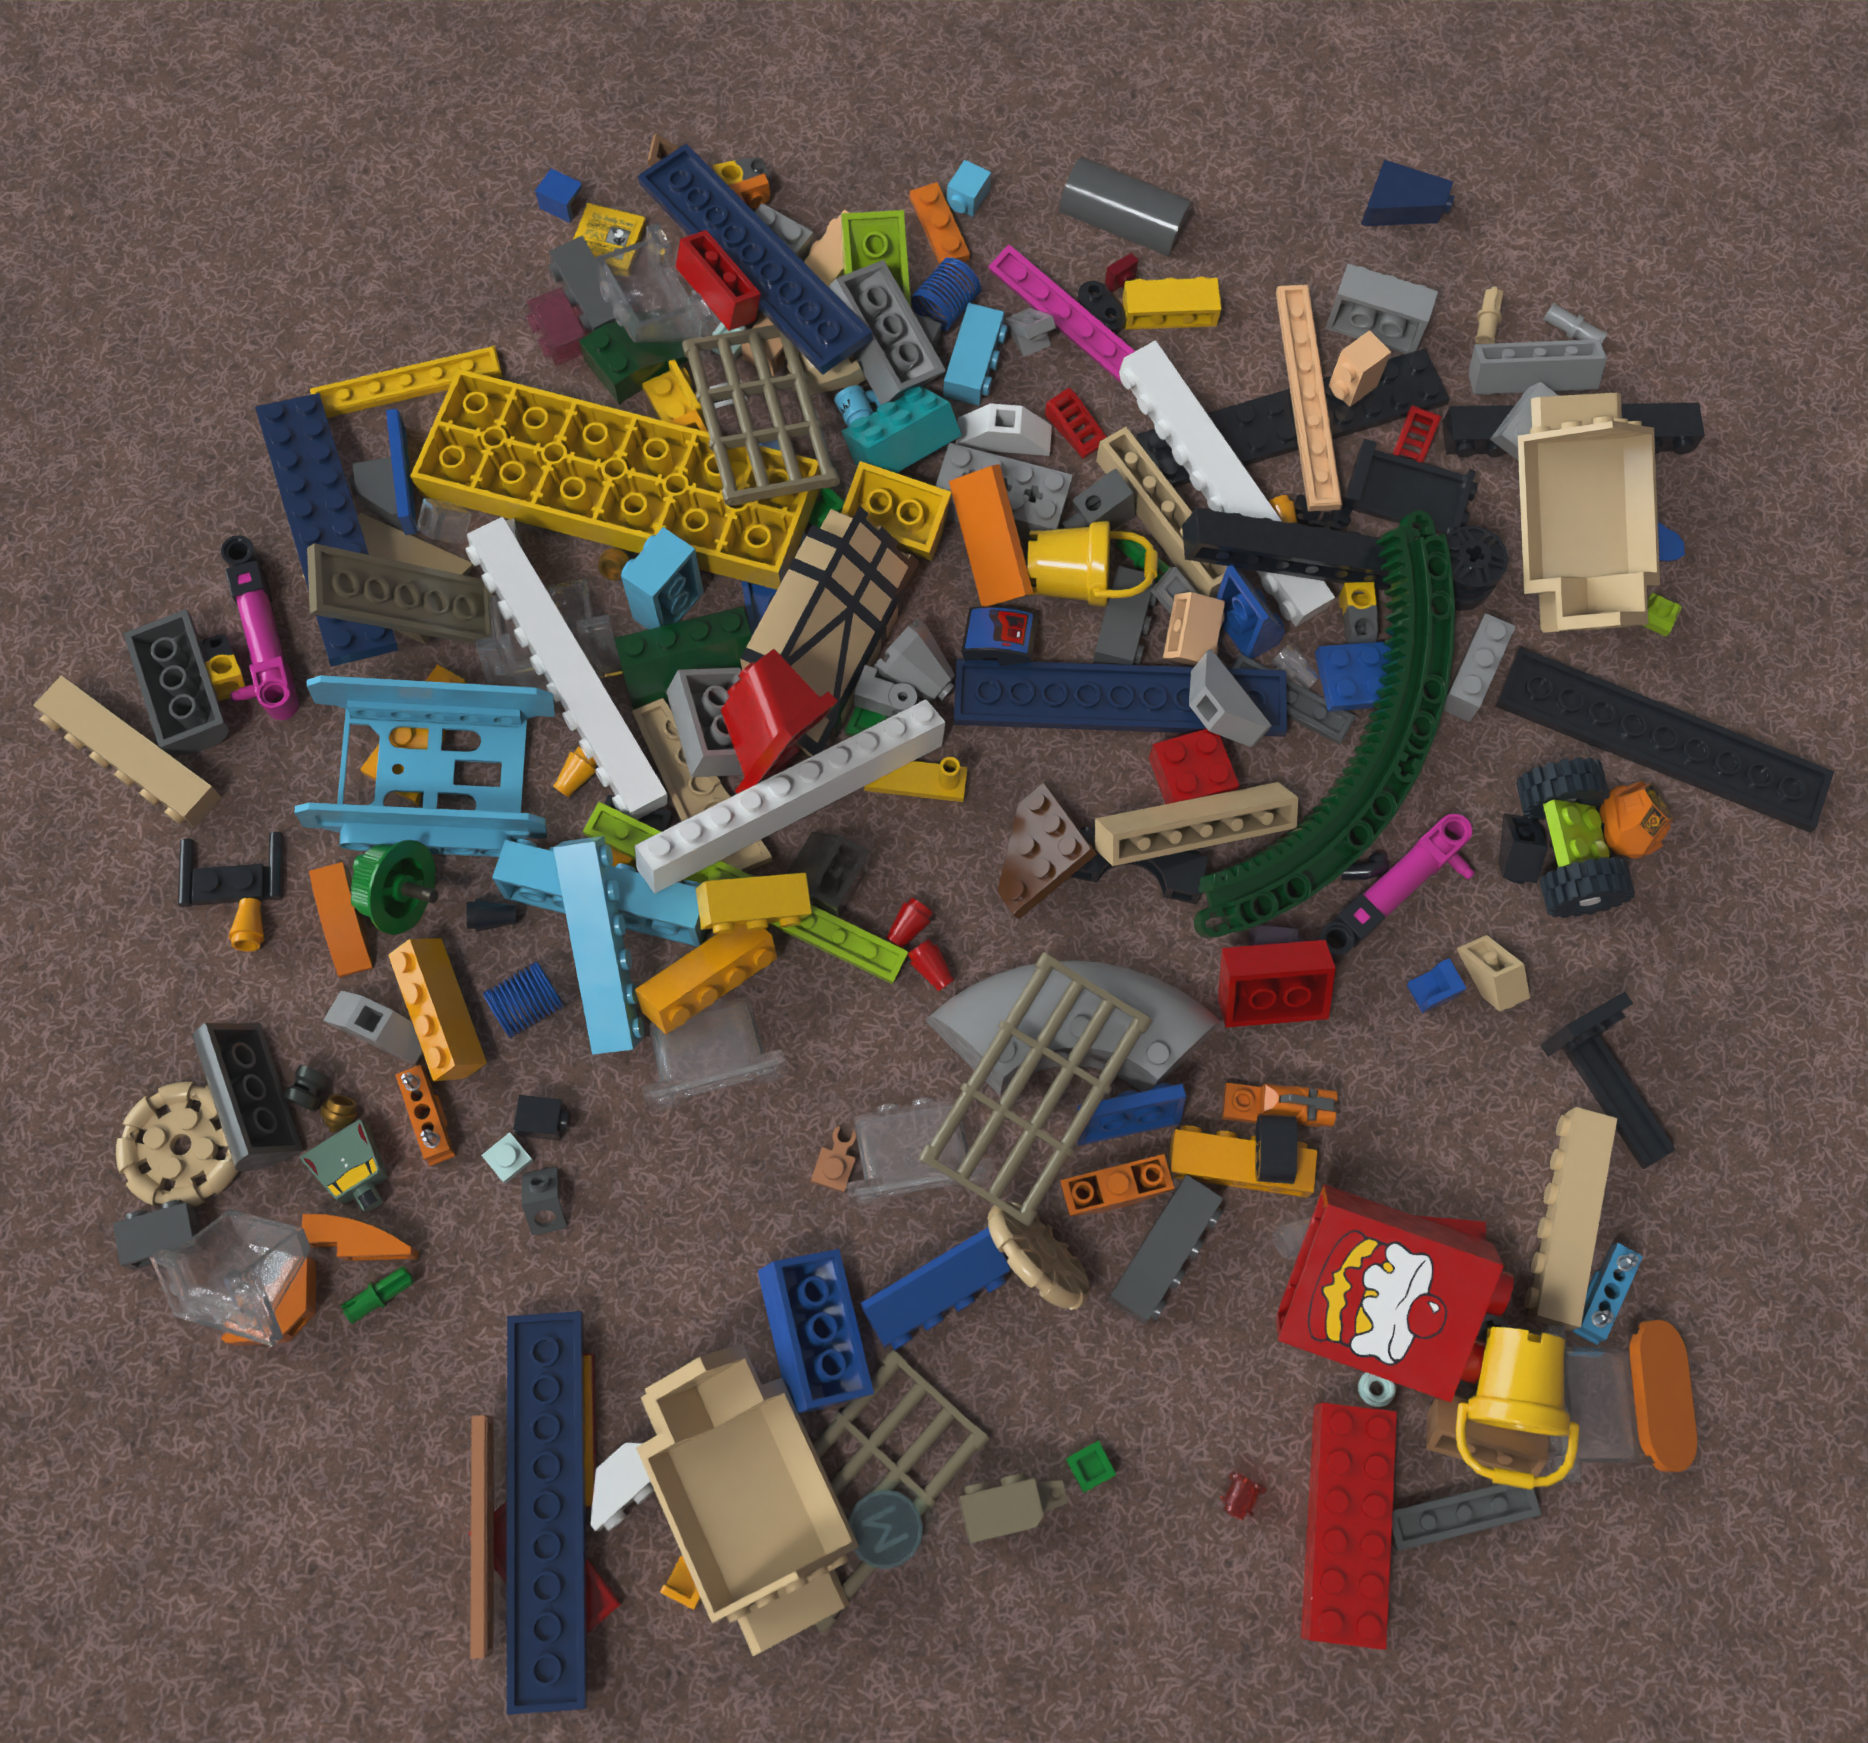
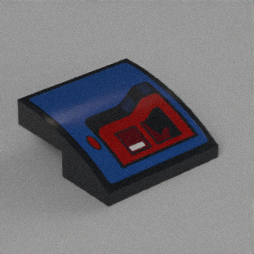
(1000, 633)

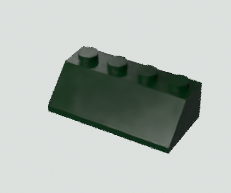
(656, 654)

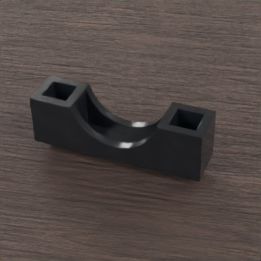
(1176, 873)

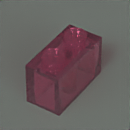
(556, 325)

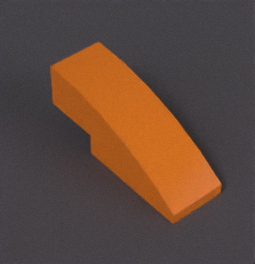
(340, 920)
(354, 1239)

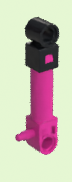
(253, 596)
(1398, 883)

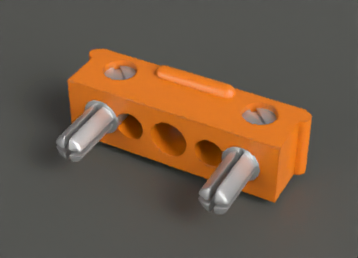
(433, 1144)

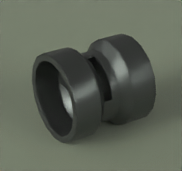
(307, 1079)

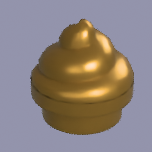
(612, 563)
(338, 1112)

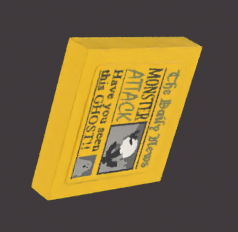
(609, 229)

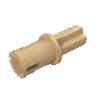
(1489, 316)

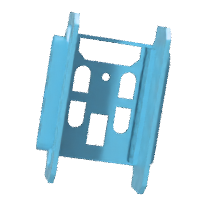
(491, 711)

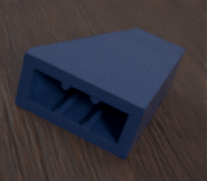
(1407, 197)

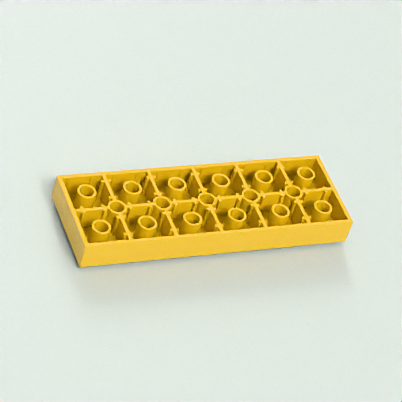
(607, 477)

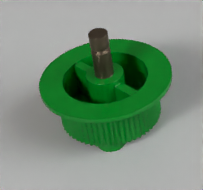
(394, 885)

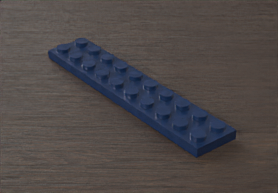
(789, 290)
(319, 509)
(1099, 696)
(546, 1514)

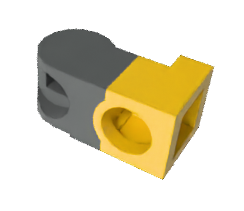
(741, 169)
(1359, 612)

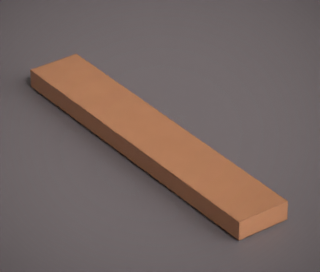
(482, 1536)

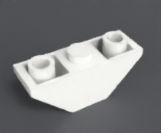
(1005, 430)
(617, 1485)

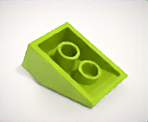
(874, 238)

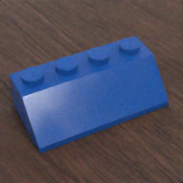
(935, 1289)
(815, 1330)

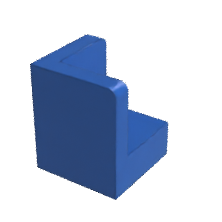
(557, 193)
(1436, 986)

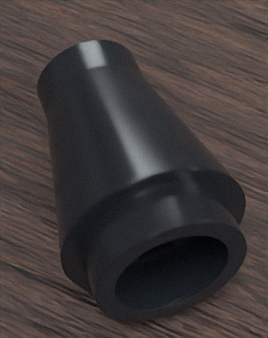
(489, 915)

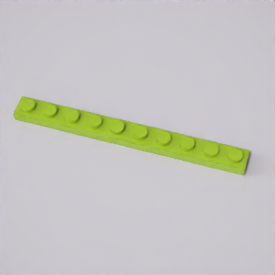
(817, 929)

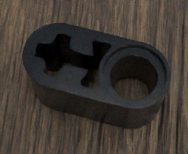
(1276, 1148)

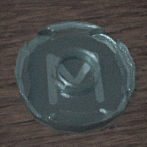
(886, 1529)

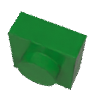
(1090, 1466)

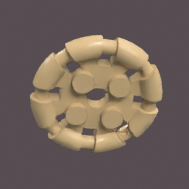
(159, 1147)
(1040, 1259)

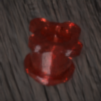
(1241, 1496)

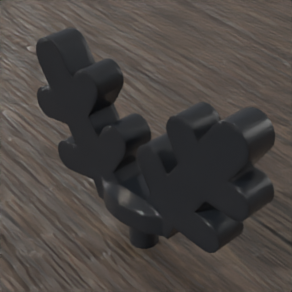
(1336, 522)

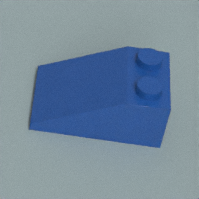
(1247, 616)

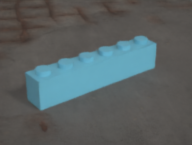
(598, 944)

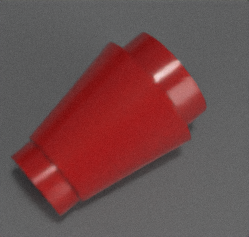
(909, 922)
(931, 964)

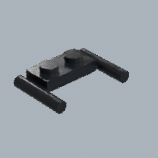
(230, 883)

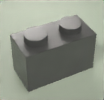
(146, 1232)

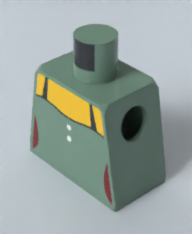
(349, 1166)

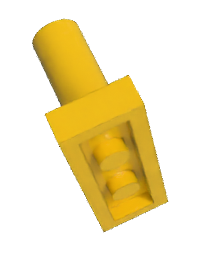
(925, 780)

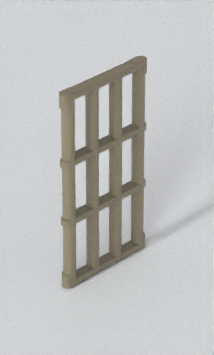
(750, 437)
(1033, 1128)
(898, 1471)

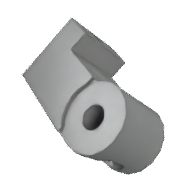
(882, 695)

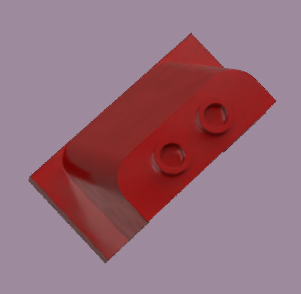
(769, 716)

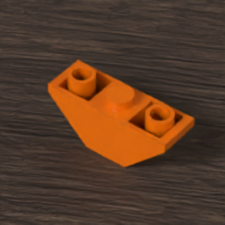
(1117, 1186)
(295, 1308)

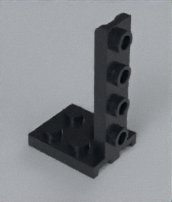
(1609, 1082)

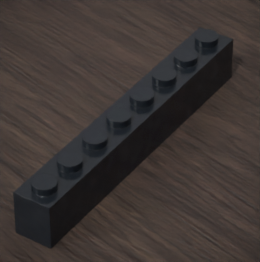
(1675, 425)
(1283, 548)

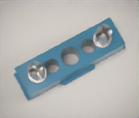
(1618, 1261)

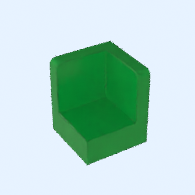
(828, 501)

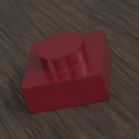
(1121, 271)

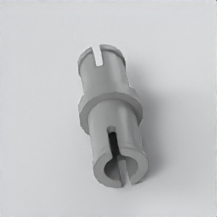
(1573, 325)

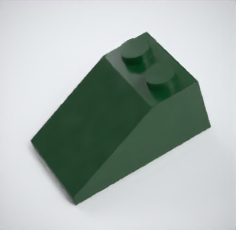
(625, 363)

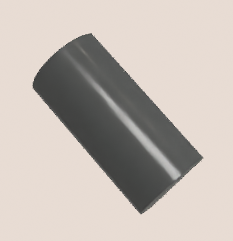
(1125, 206)
(176, 685)
(247, 1094)

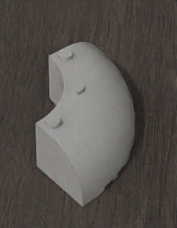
(1177, 1029)

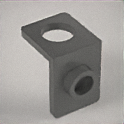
(541, 1193)

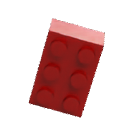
(1275, 983)

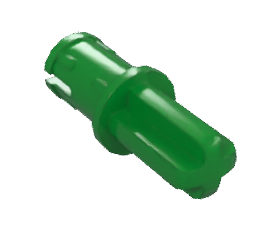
(1136, 553)
(377, 1295)

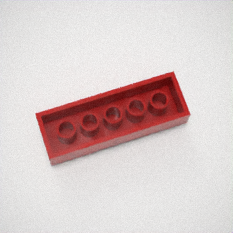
(1349, 1526)

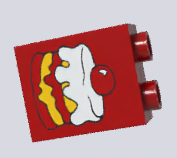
(1392, 1294)

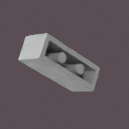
(1477, 667)

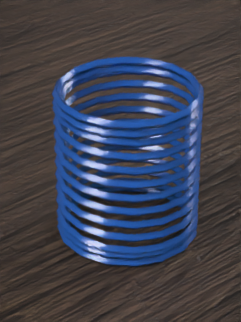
(930, 294)
(532, 985)

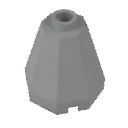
(918, 662)

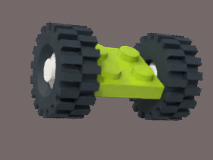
(1568, 799)

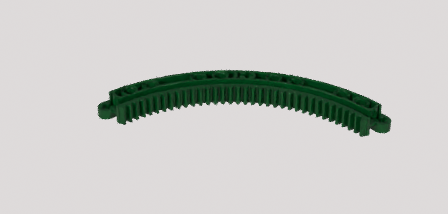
(1384, 763)

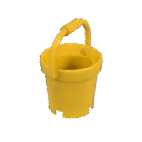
(1077, 563)
(1520, 1392)

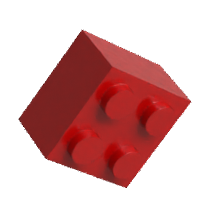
(1192, 767)

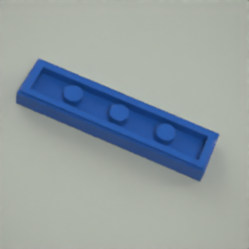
(401, 471)

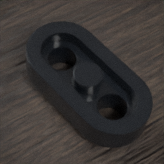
(1102, 305)

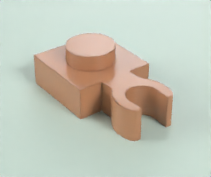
(834, 1165)

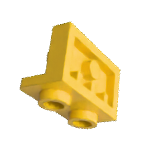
(672, 393)

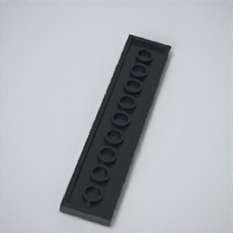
(1267, 424)
(1665, 739)

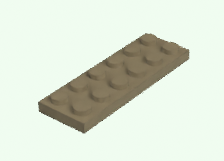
(397, 595)

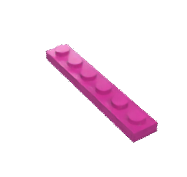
(1068, 314)

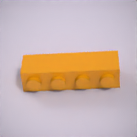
(704, 976)
(437, 1009)
(1231, 1162)

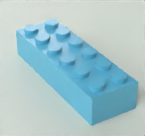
(532, 878)

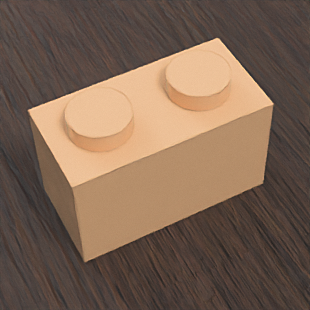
(1359, 368)
(1193, 627)

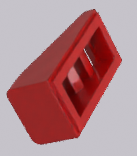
(1423, 417)
(1059, 419)

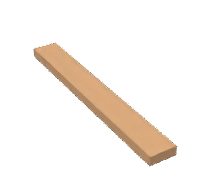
(1308, 398)

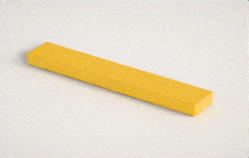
(404, 382)

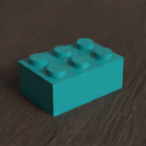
(902, 430)

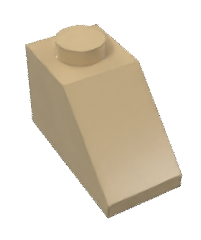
(1495, 972)

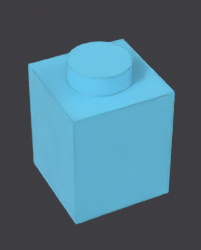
(968, 188)

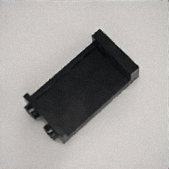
(1397, 486)

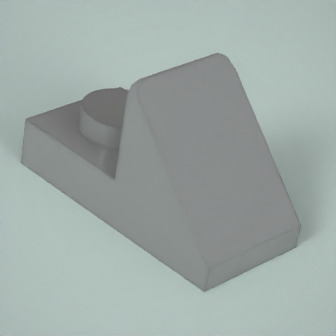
(1030, 330)

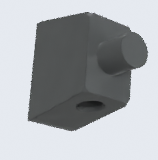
(1105, 500)

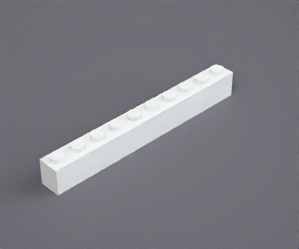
(1212, 466)
(566, 669)
(788, 796)

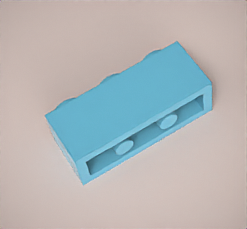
(975, 354)

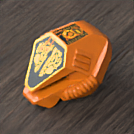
(1635, 820)

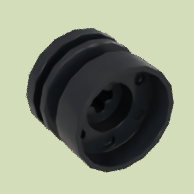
(1477, 565)

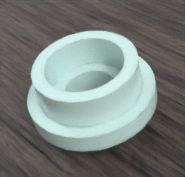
(1369, 1398)

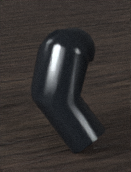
(1363, 871)

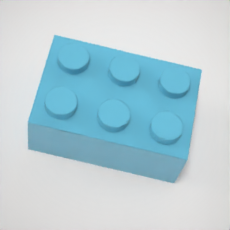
(662, 580)

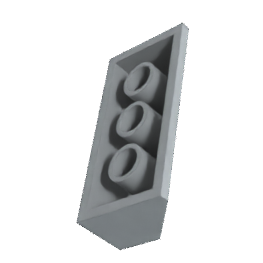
(900, 350)

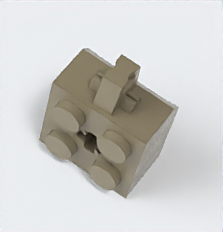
(1008, 1508)

